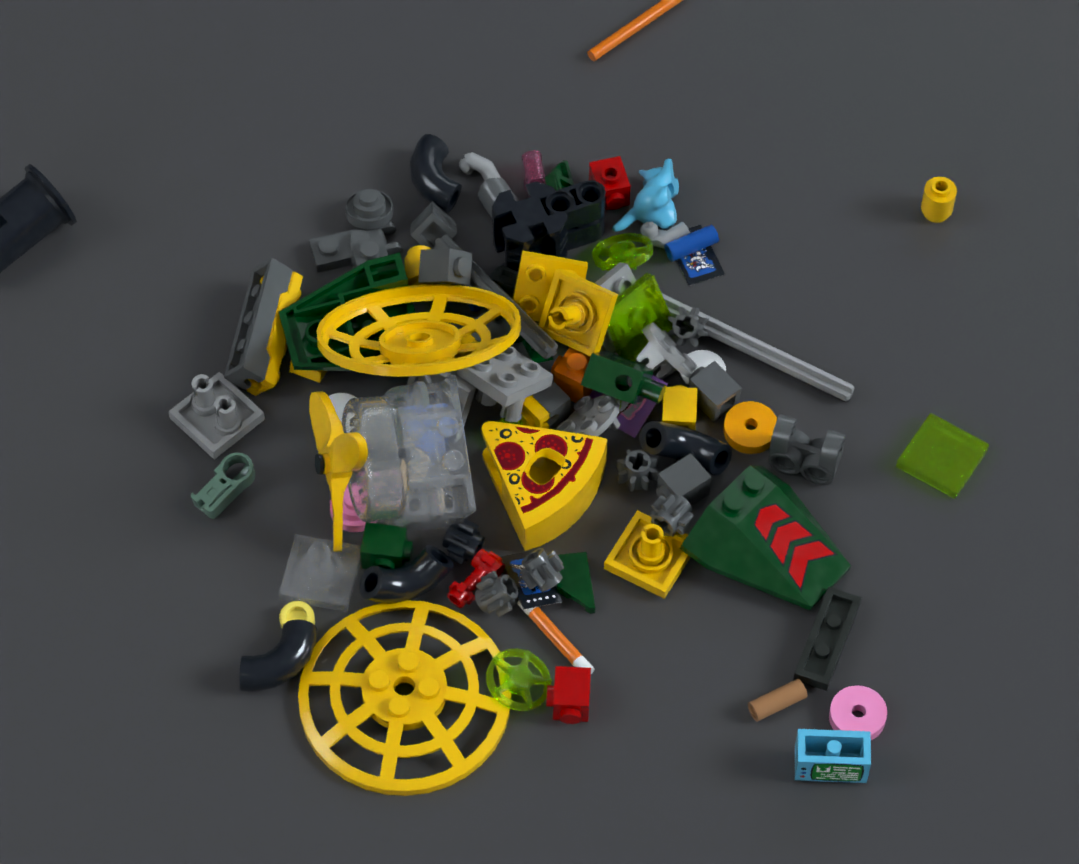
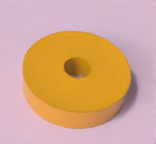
(751, 414)

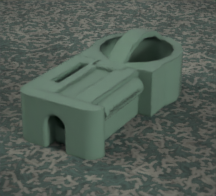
(220, 489)

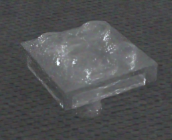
(319, 574)

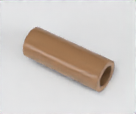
(777, 700)

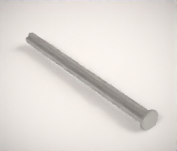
(768, 353)

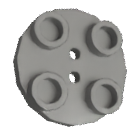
(663, 353)
(592, 416)

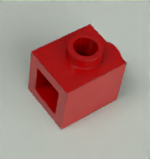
(613, 177)
(570, 694)

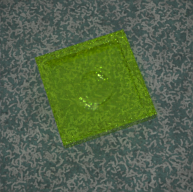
(634, 310)
(942, 455)

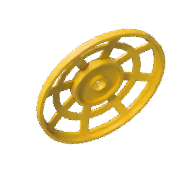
(418, 341)
(403, 711)

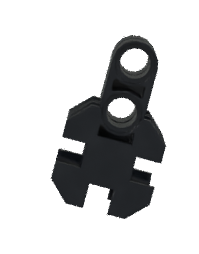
(548, 220)

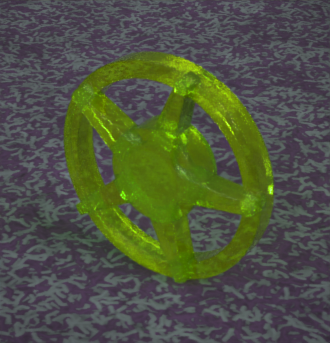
(623, 251)
(518, 679)

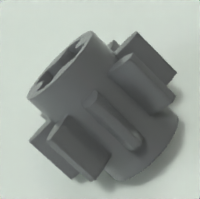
(694, 320)
(637, 470)
(672, 514)
(542, 569)
(496, 593)

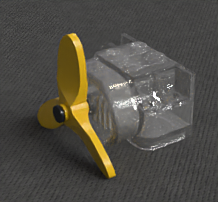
(397, 455)

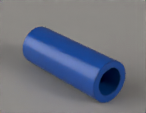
(691, 243)

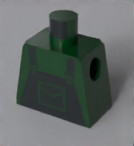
(610, 373)

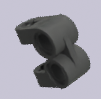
(795, 453)

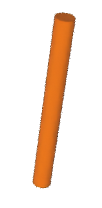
(631, 28)

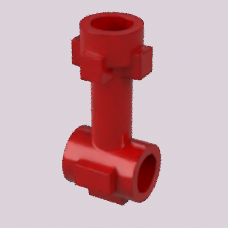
(484, 563)

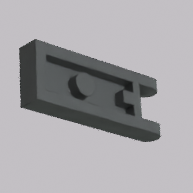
(335, 250)

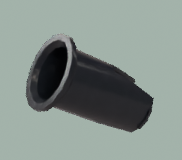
(29, 215)

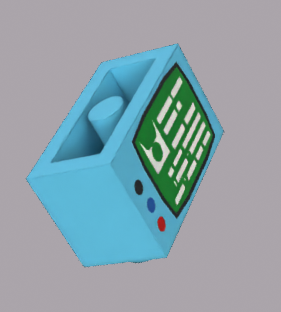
(832, 755)

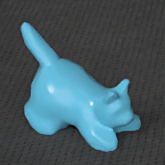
(654, 200)

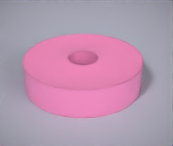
(858, 699)

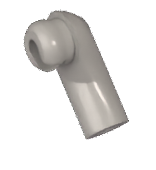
(476, 162)
(661, 237)

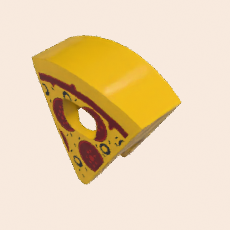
(543, 476)

